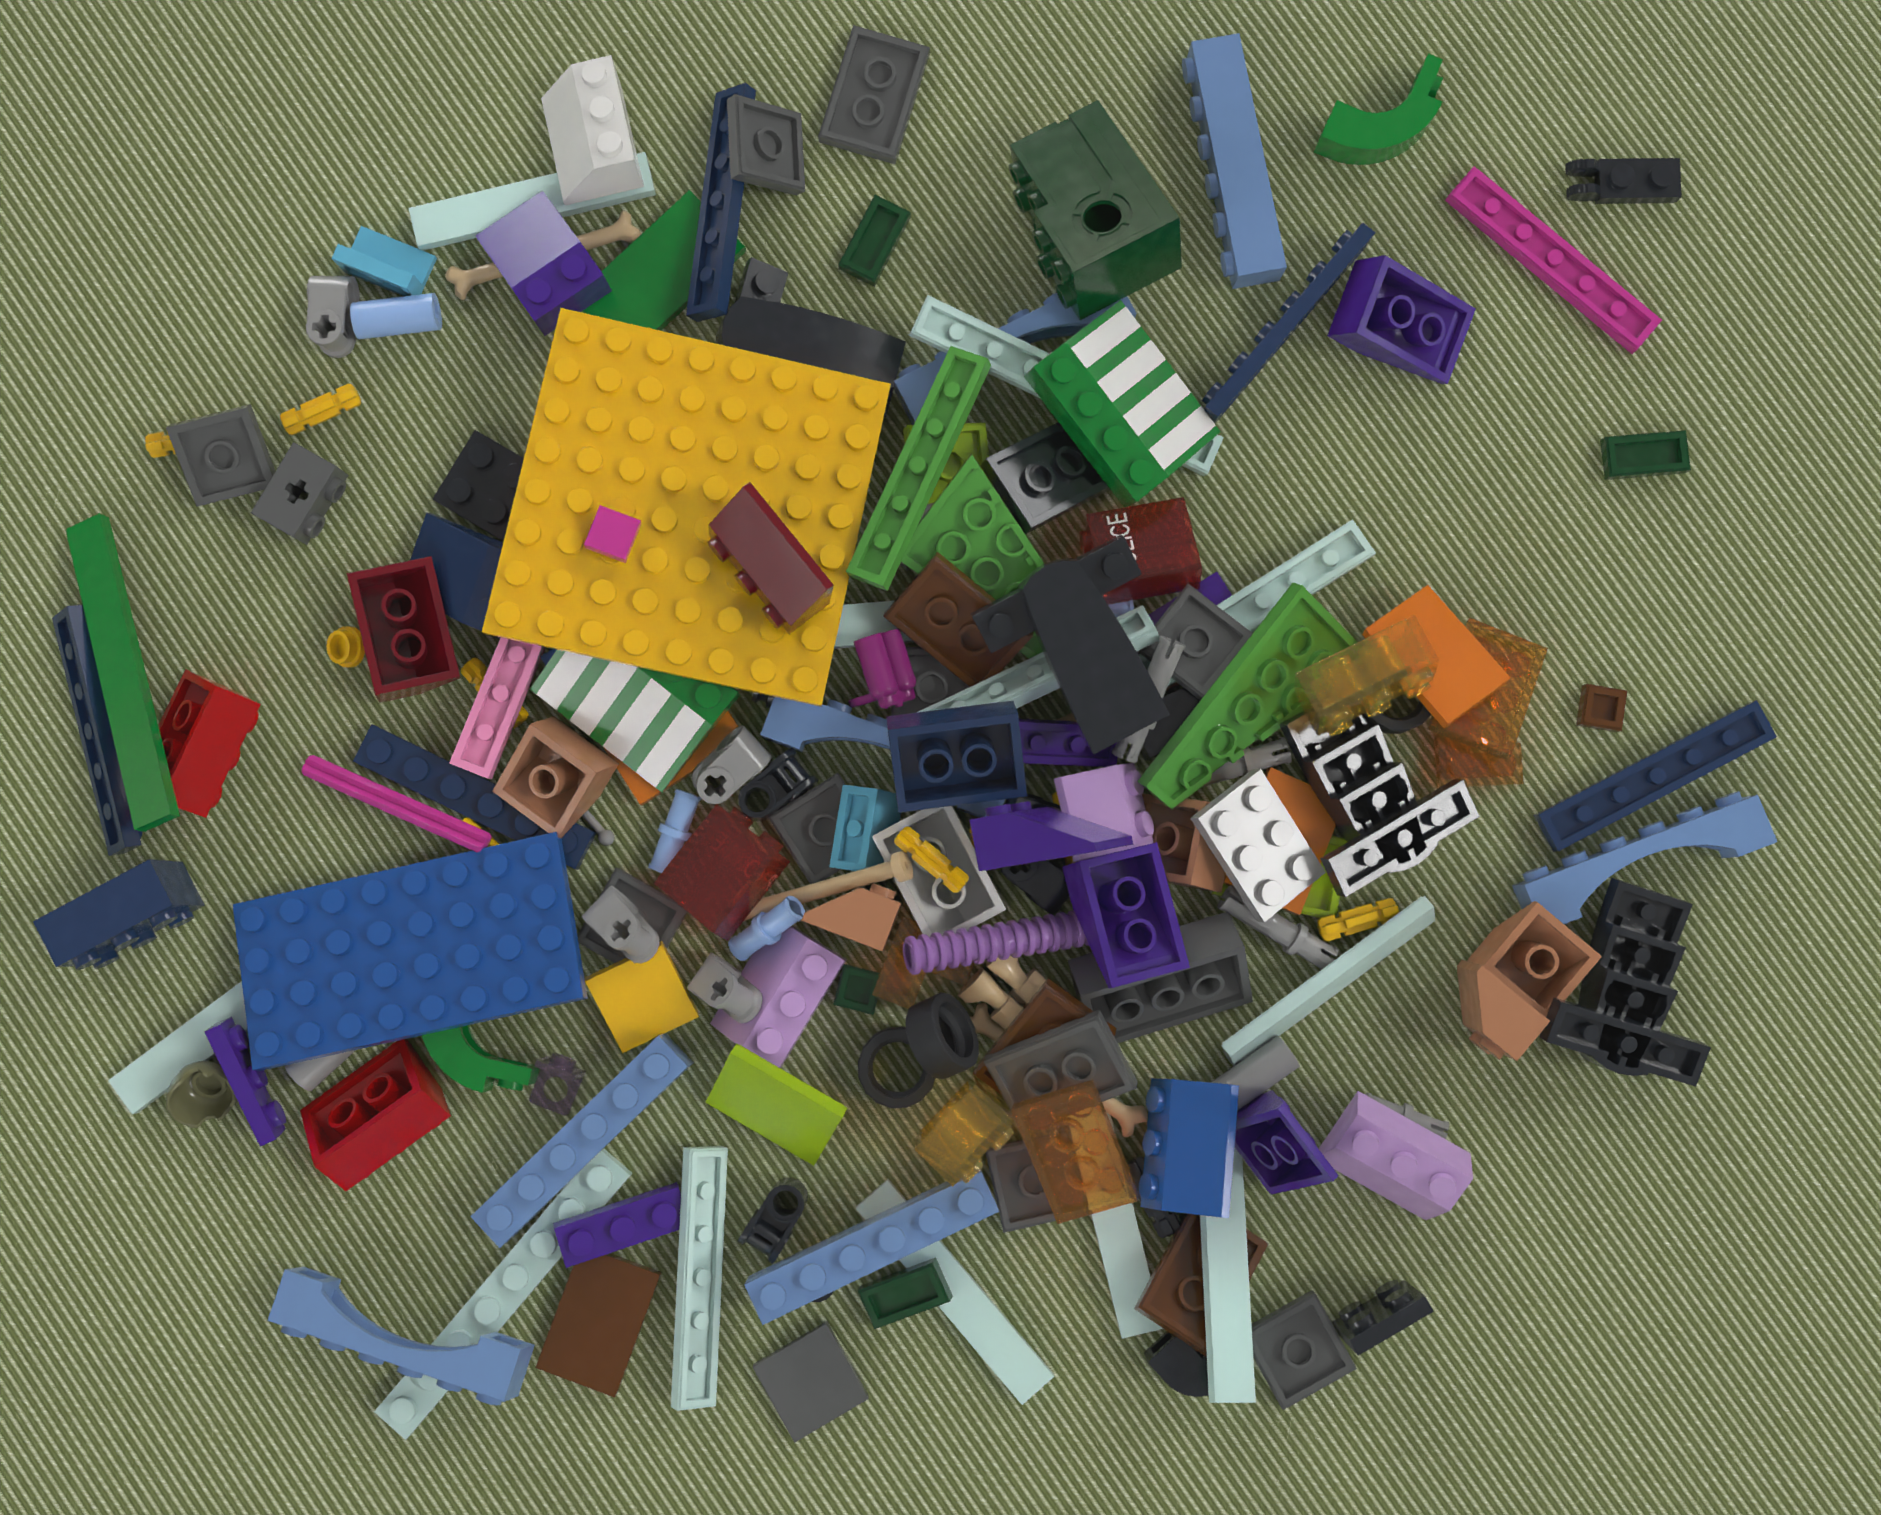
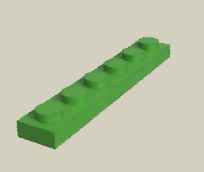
(918, 468)

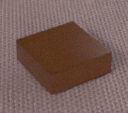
(1601, 708)

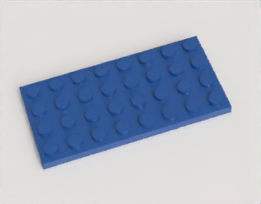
(408, 951)

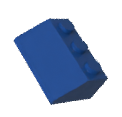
(1189, 1147)

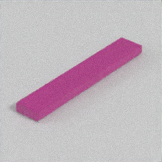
(1553, 260)

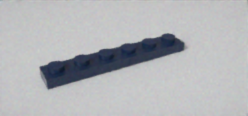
(717, 219)
(1295, 310)
(95, 730)
(1655, 776)
(458, 790)

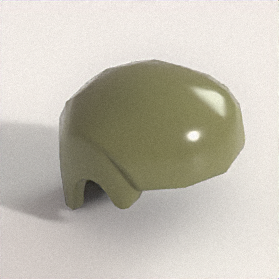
(199, 1094)

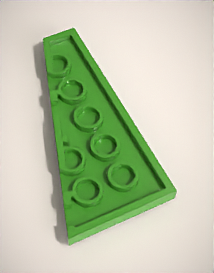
(977, 536)
(1248, 696)

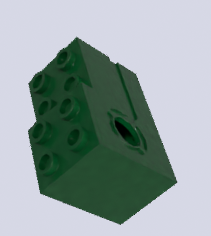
(1093, 211)

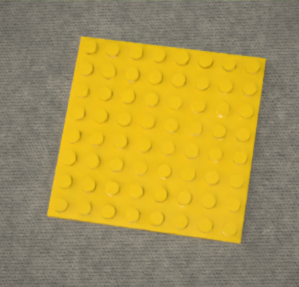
(670, 438)

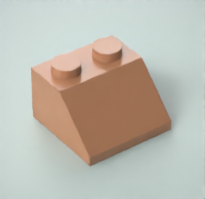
(554, 775)
(1182, 847)
(859, 916)
(1536, 956)
(1495, 1013)

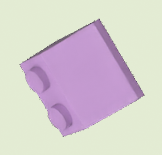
(1110, 799)

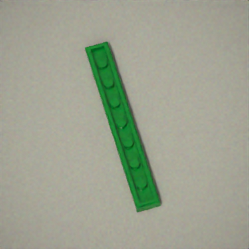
(122, 674)

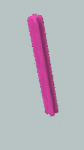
(396, 803)

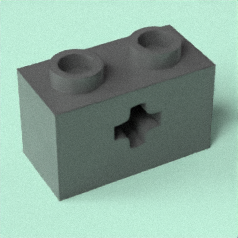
(296, 474)

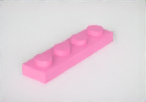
(496, 707)

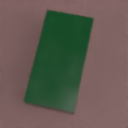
(874, 240)
(1645, 455)
(905, 1293)

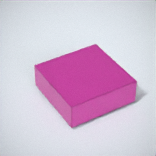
(612, 534)

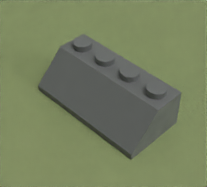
(1211, 985)

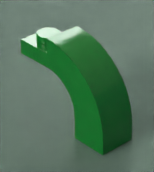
(1372, 138)
(474, 1067)

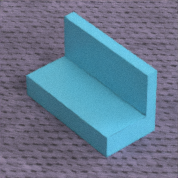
(386, 262)
(861, 816)

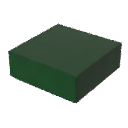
(856, 989)

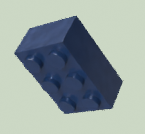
(956, 756)
(119, 914)

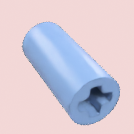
(396, 316)

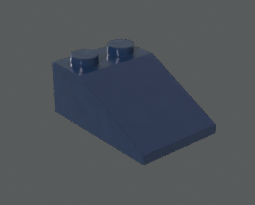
(463, 567)

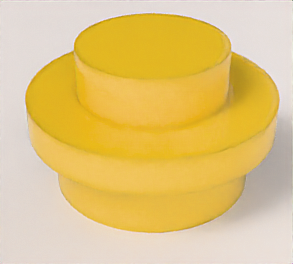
(346, 646)

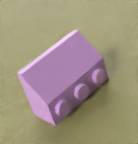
(792, 983)
(1397, 1158)

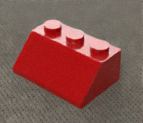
(204, 739)
(373, 1115)

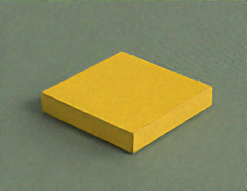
(641, 998)

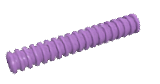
(993, 942)

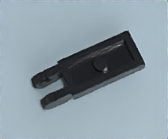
(1626, 180)

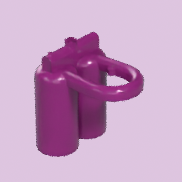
(885, 670)

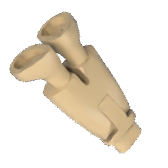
(985, 989)

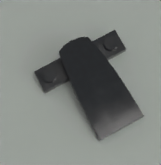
(805, 336)
(1082, 640)
(1372, 802)
(1630, 990)

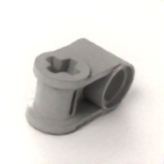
(330, 313)
(733, 763)
(622, 926)
(726, 989)

